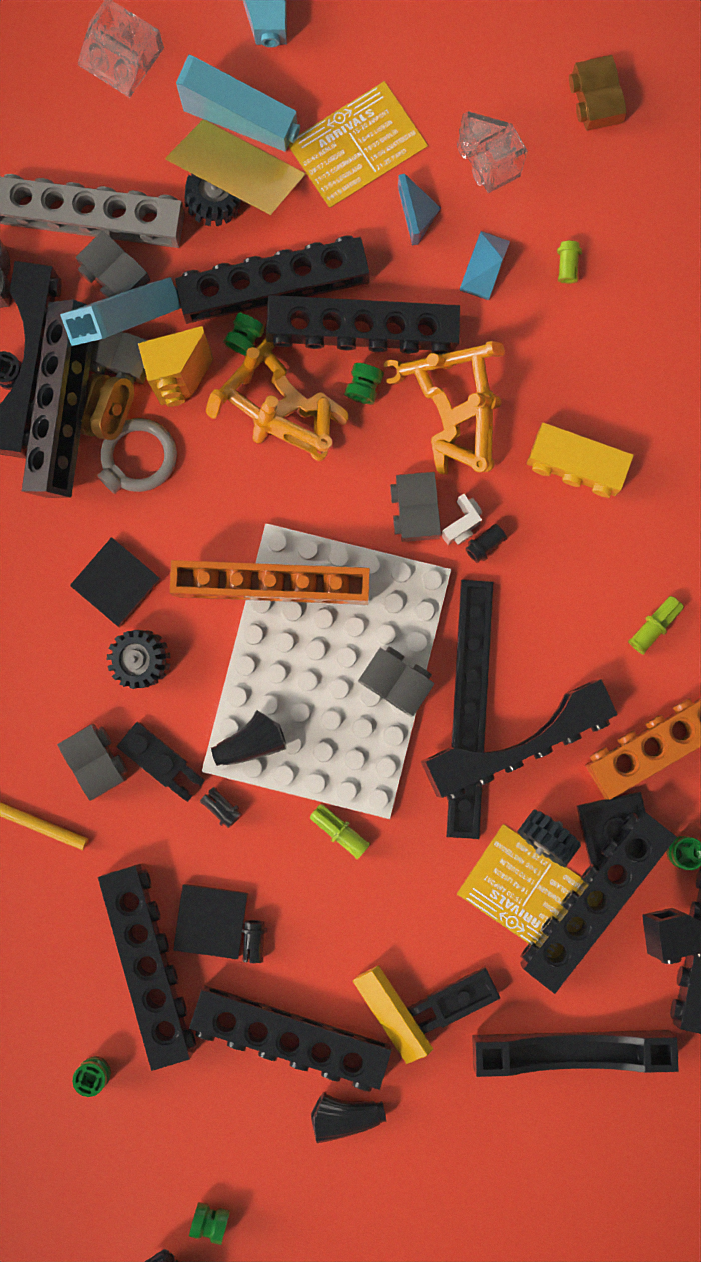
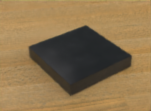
(115, 582)
(603, 821)
(210, 921)

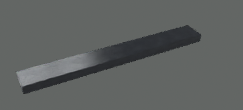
(470, 698)

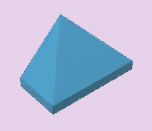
(417, 208)
(484, 265)

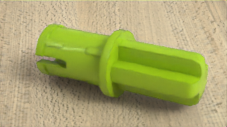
(656, 624)
(339, 831)

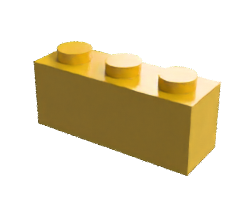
(579, 460)

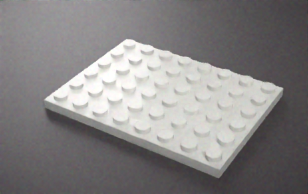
(304, 673)

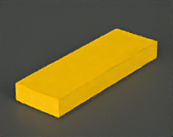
(392, 1015)

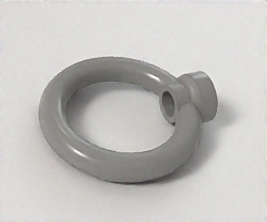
(115, 479)

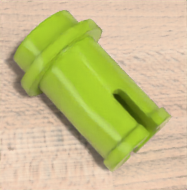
(569, 257)

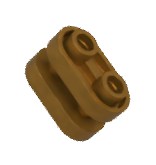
(106, 406)

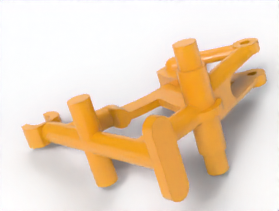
(479, 404)
(273, 412)

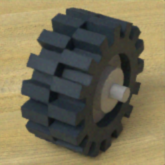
(209, 201)
(138, 659)
(549, 838)

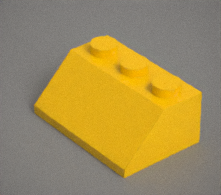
(176, 364)

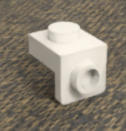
(461, 529)

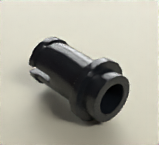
(485, 543)
(222, 808)
(253, 941)

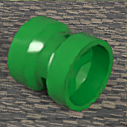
(244, 333)
(364, 383)
(690, 855)
(96, 1071)
(209, 1223)

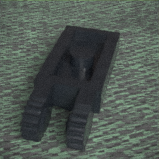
(158, 759)
(457, 1000)

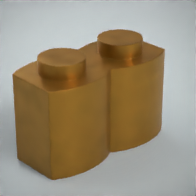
(598, 93)

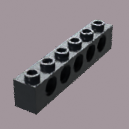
(230, 300)
(441, 318)
(57, 408)
(555, 971)
(278, 1022)
(160, 1049)

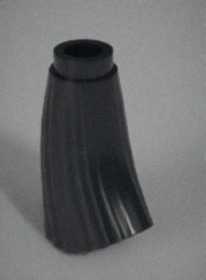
(255, 740)
(340, 1118)

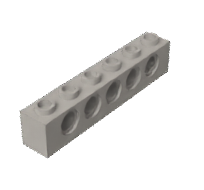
(162, 231)

